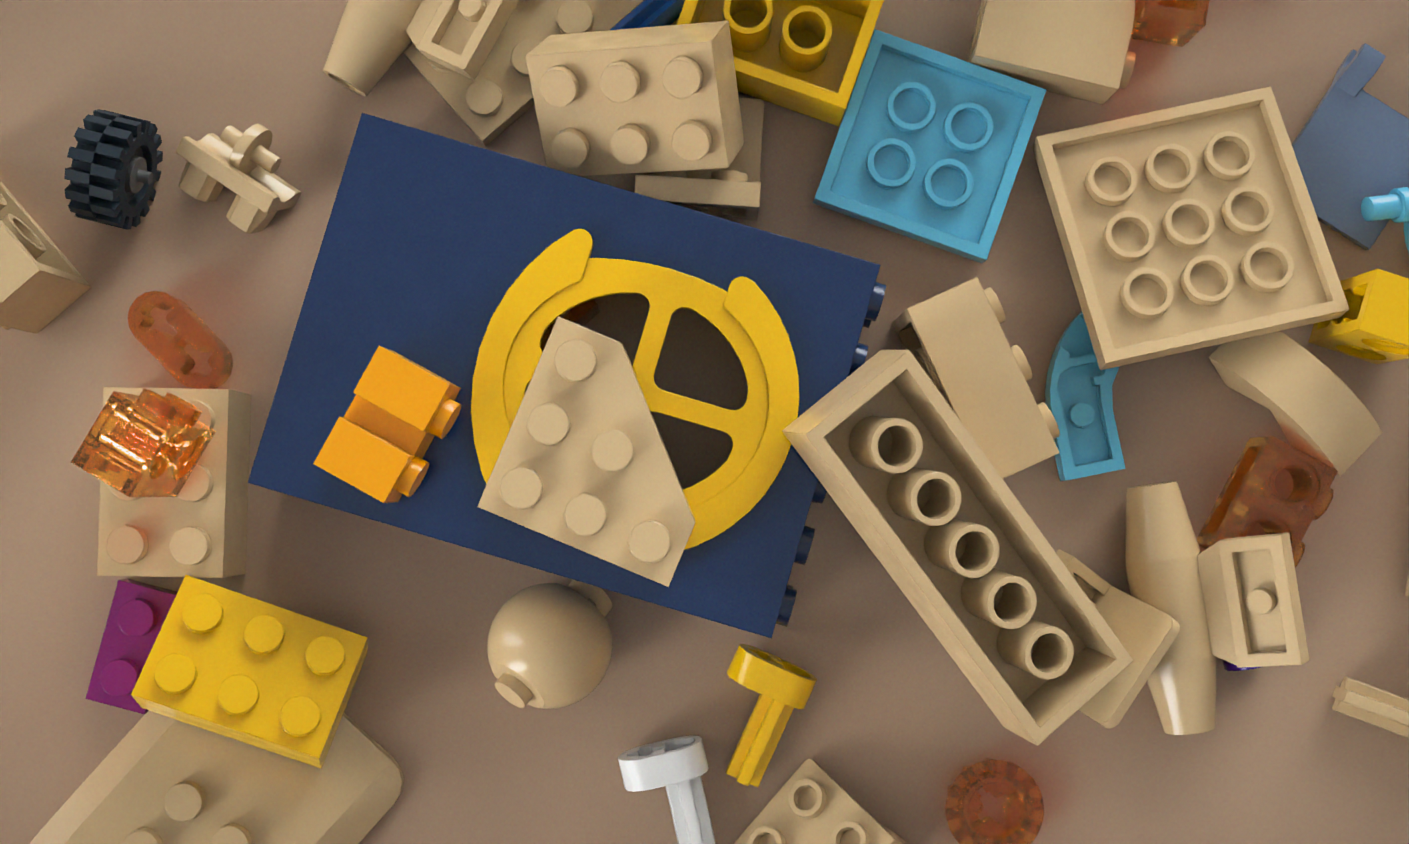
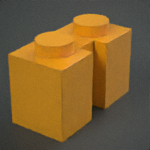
(390, 427)

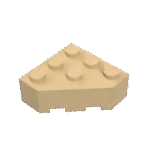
(591, 460)

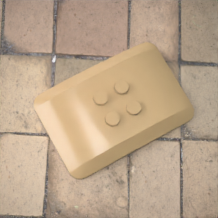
(204, 788)

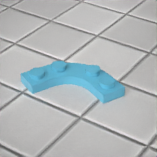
(1082, 407)

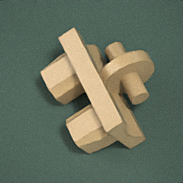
(243, 166)

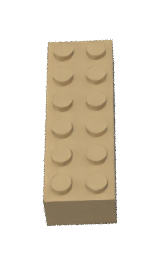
(958, 544)

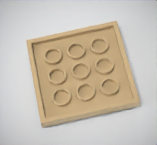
(1188, 228)

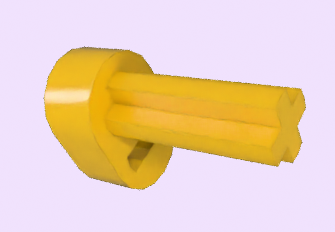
(781, 690)

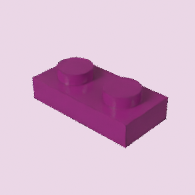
(127, 641)

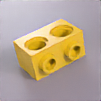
(1375, 324)

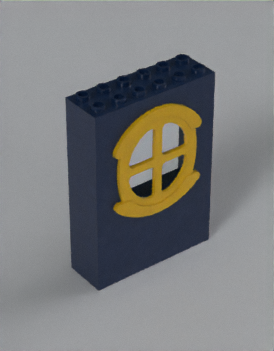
(463, 272)

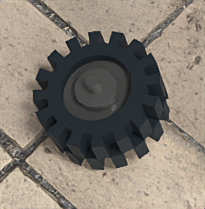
(113, 169)

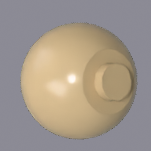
(551, 644)

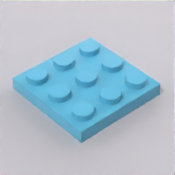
(929, 146)

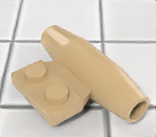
(445, 31)
(1229, 602)

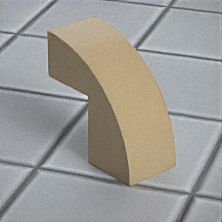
(1303, 394)

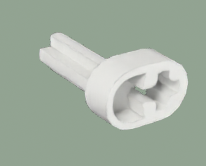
(679, 768)

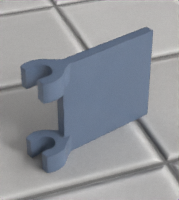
(1353, 149)

